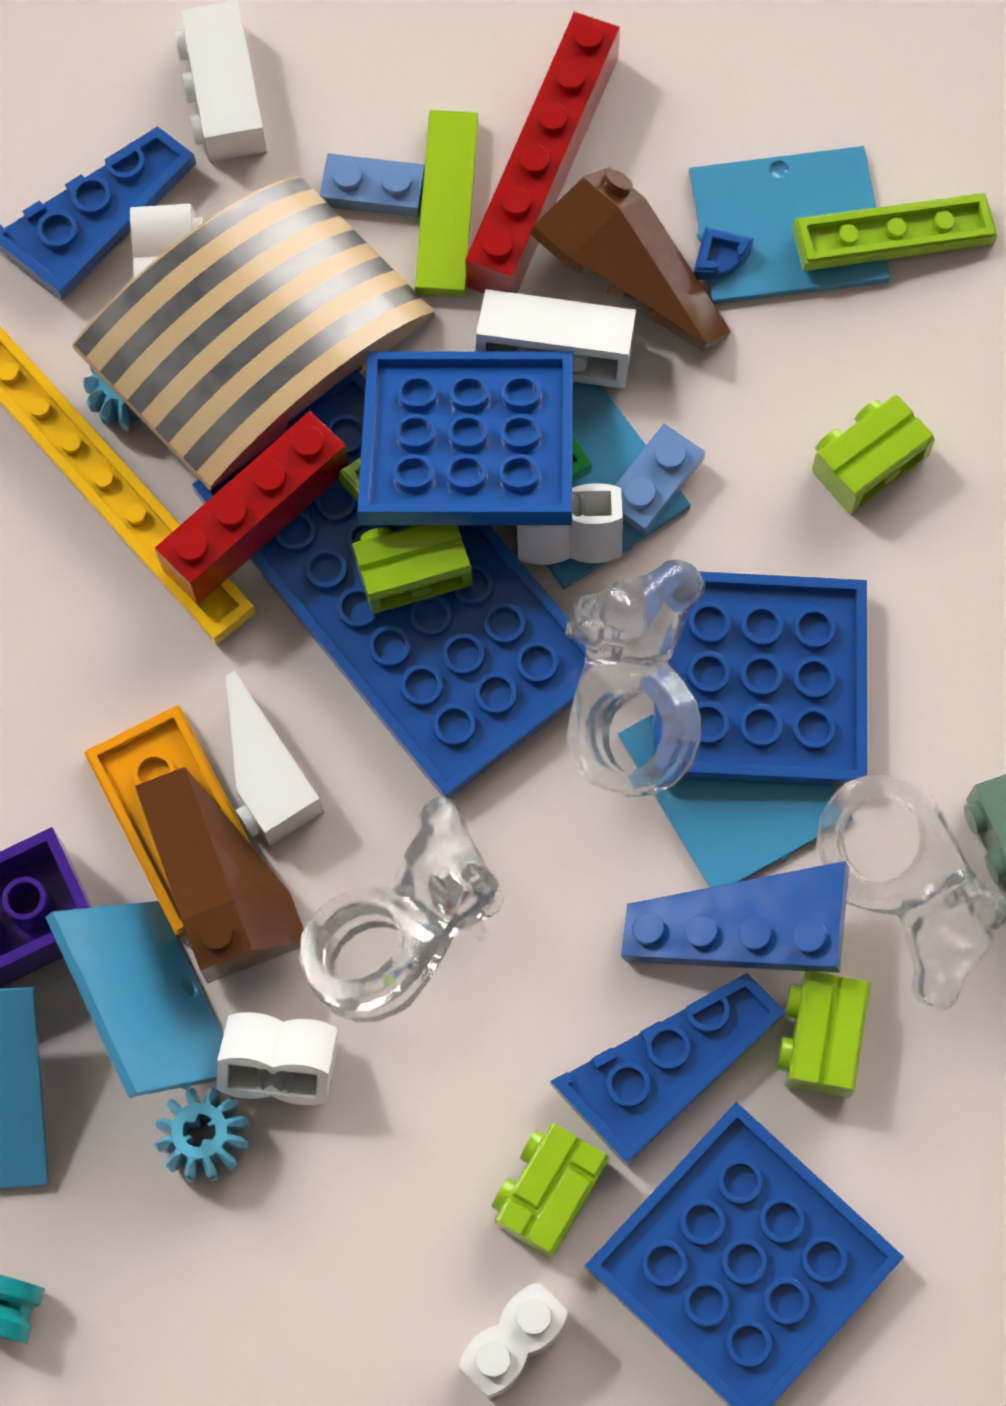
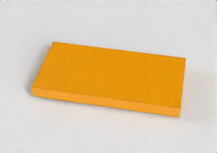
(141, 755)

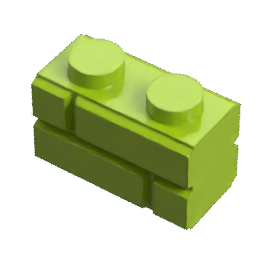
(872, 452)
(411, 564)
(825, 1034)
(550, 1189)

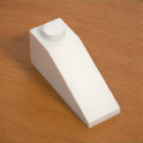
(266, 776)

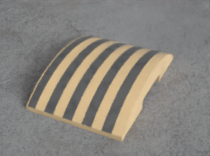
(248, 325)

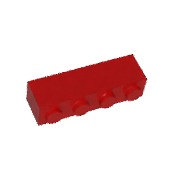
(252, 507)

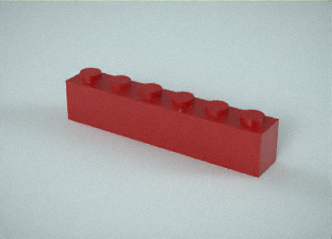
(543, 154)

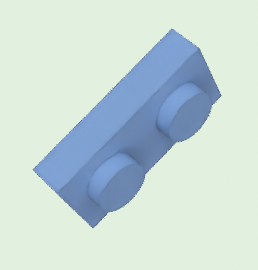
(373, 185)
(657, 477)

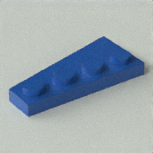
(86, 221)
(754, 923)
(656, 1075)

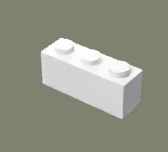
(220, 81)
(594, 332)

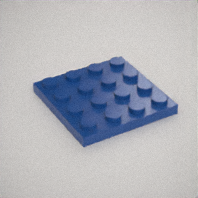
(467, 438)
(776, 678)
(743, 1262)

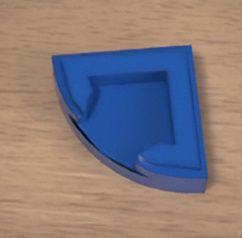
(721, 254)

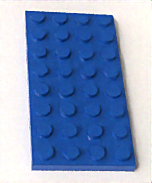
(447, 674)

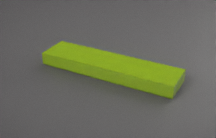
(446, 203)
(894, 231)

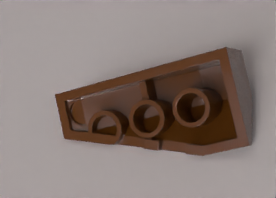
(621, 239)
(222, 887)

